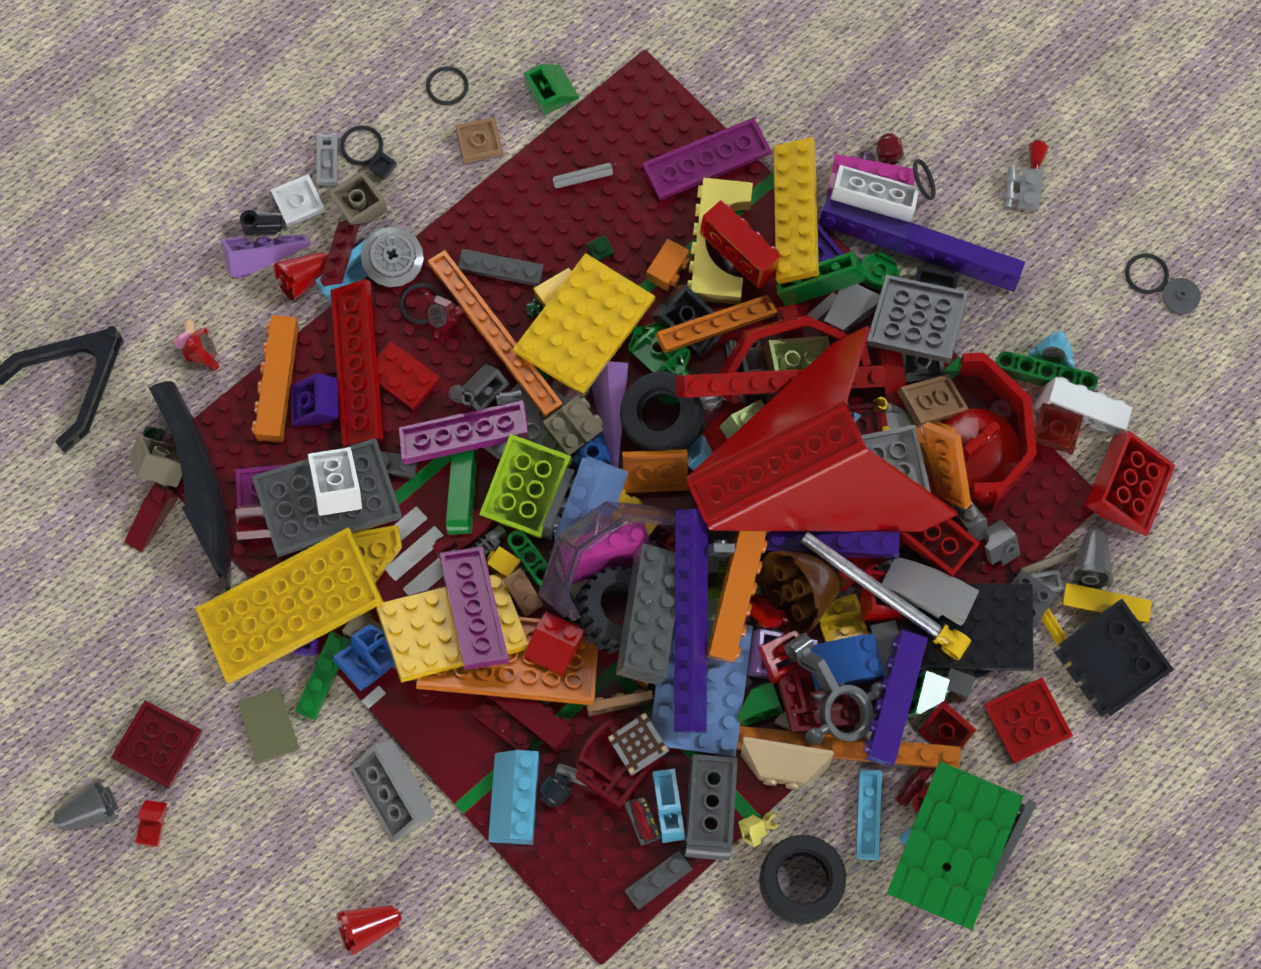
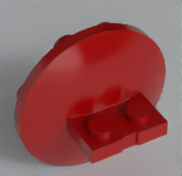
(988, 445)

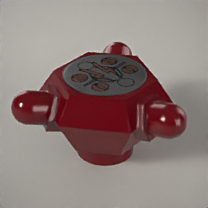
(441, 314)

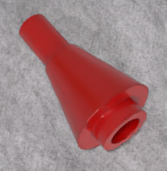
(1037, 153)

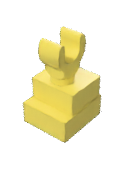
(755, 828)

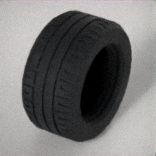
(822, 853)

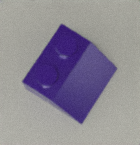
(314, 400)

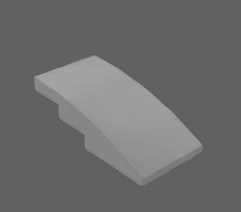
(930, 589)

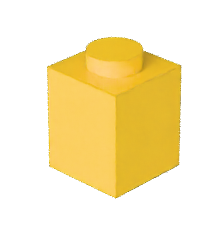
(502, 562)

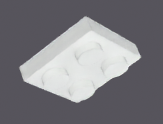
(298, 200)

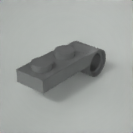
(716, 552)

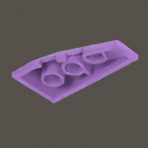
(247, 256)

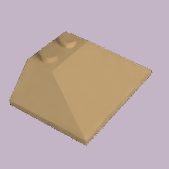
(784, 762)

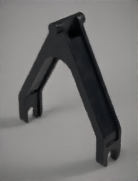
(102, 345)

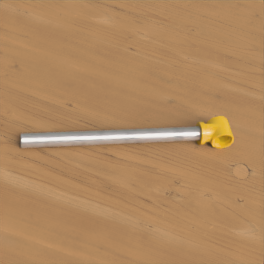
(953, 642)

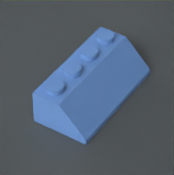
(591, 488)

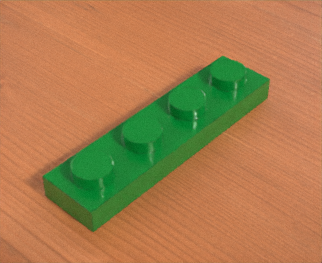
(321, 677)

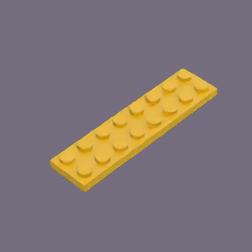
(796, 210)

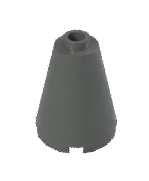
(1093, 562)
(87, 808)

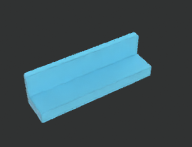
(353, 273)

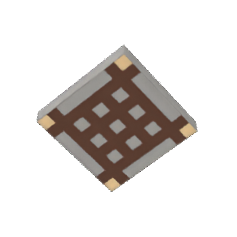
(638, 744)

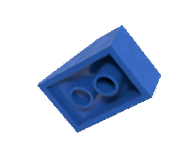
(851, 660)

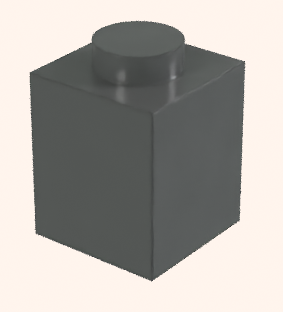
(959, 684)

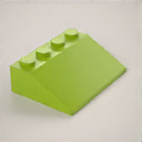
(525, 485)

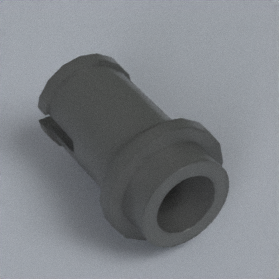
(505, 398)

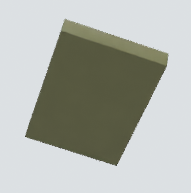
(268, 726)

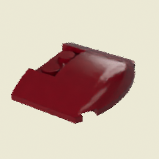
(803, 703)
(602, 767)

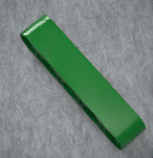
(1036, 366)
(461, 492)
(532, 569)

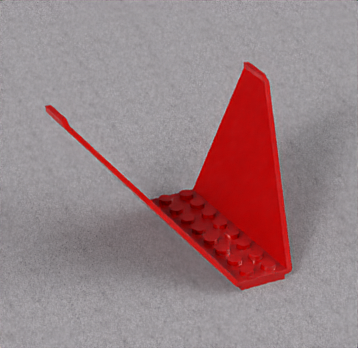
(808, 466)

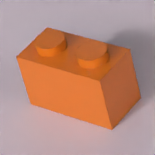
(667, 265)

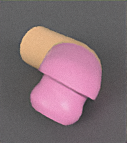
(189, 328)

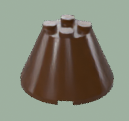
(800, 586)

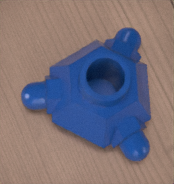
(593, 448)

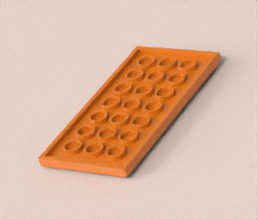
(524, 678)

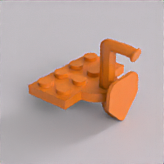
(945, 462)

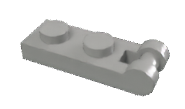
(327, 159)

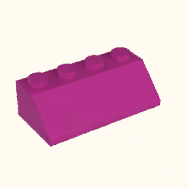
(889, 171)
(612, 551)

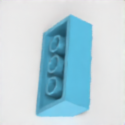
(514, 797)

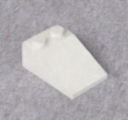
(335, 481)

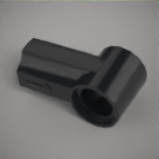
(263, 222)

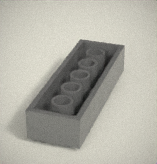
(648, 616)

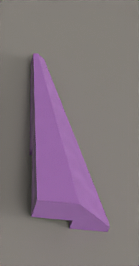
(608, 397)

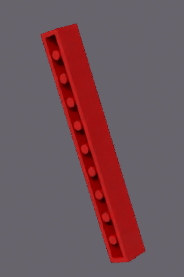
(761, 381)

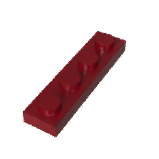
(339, 253)

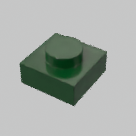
(600, 248)

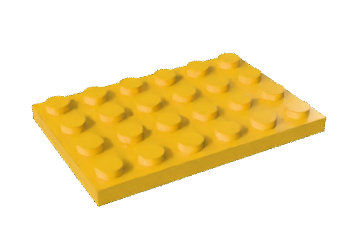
(584, 324)
(424, 633)

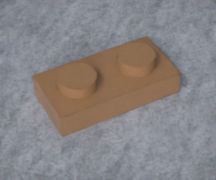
(522, 592)

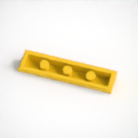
(1099, 600)

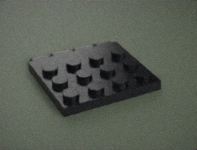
(1113, 659)

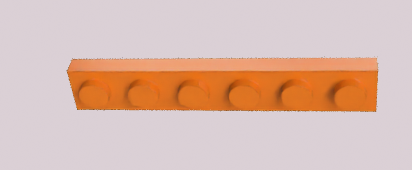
(716, 324)

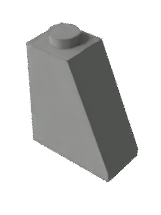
(851, 307)

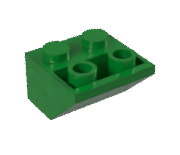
(549, 87)

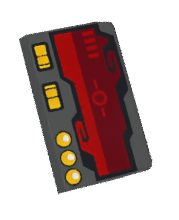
(642, 821)

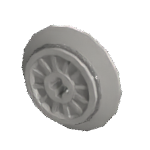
(395, 271)

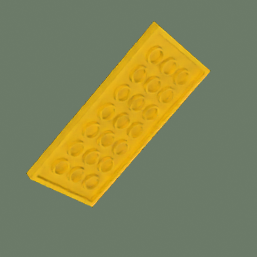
(289, 605)

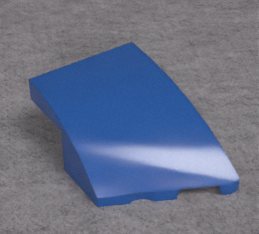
(366, 657)

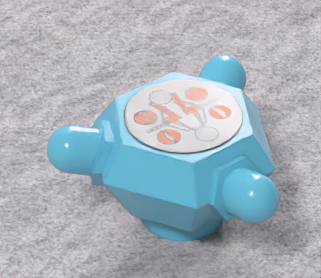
(1054, 349)

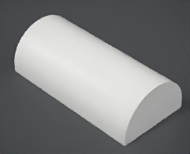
(875, 193)

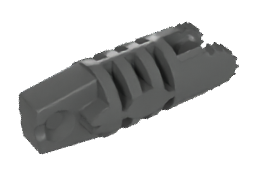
(490, 540)

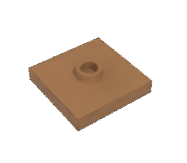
(479, 140)

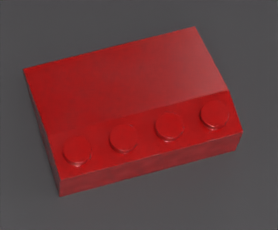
(1130, 483)

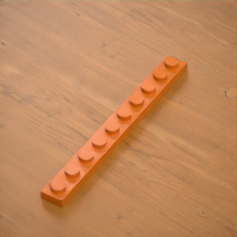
(494, 333)
(908, 754)

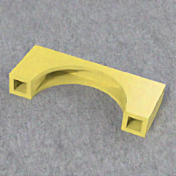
(708, 279)

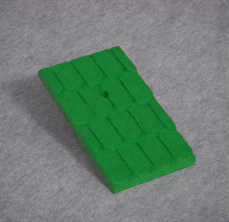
(958, 824)

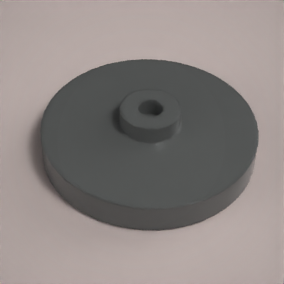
(1181, 296)

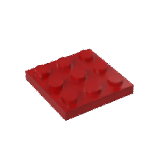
(1027, 720)

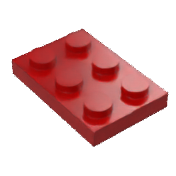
(404, 376)

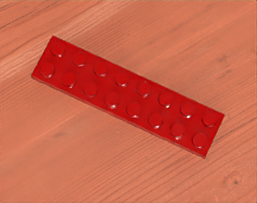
(356, 363)

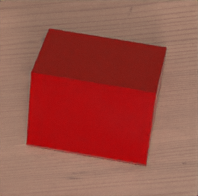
(947, 727)

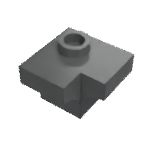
(1001, 543)

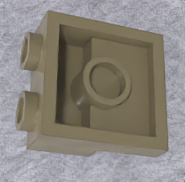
(573, 425)

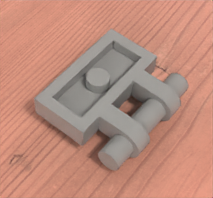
(1029, 190)

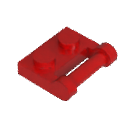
(773, 653)

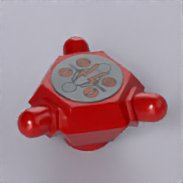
(201, 349)

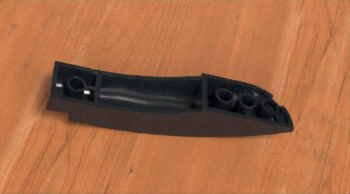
(202, 487)

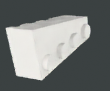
(1097, 408)

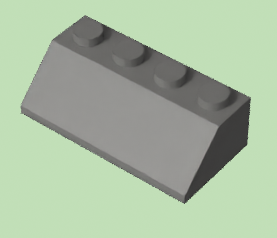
(392, 790)

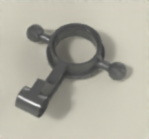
(800, 650)

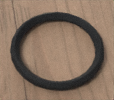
(449, 68)
(361, 127)
(930, 178)
(1147, 255)
(401, 303)

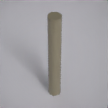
(1051, 561)

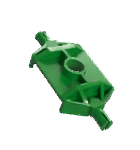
(642, 347)

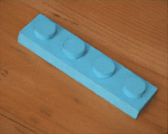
(868, 814)

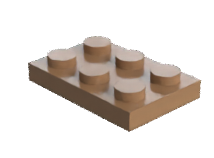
(932, 400)

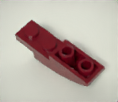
(463, 541)

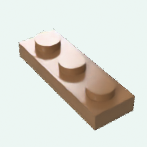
(620, 701)

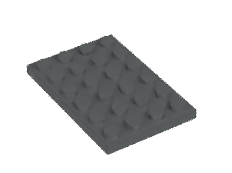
(291, 504)

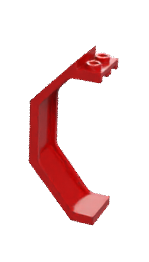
(751, 335)
(1007, 389)

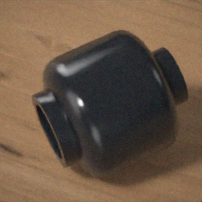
(555, 790)

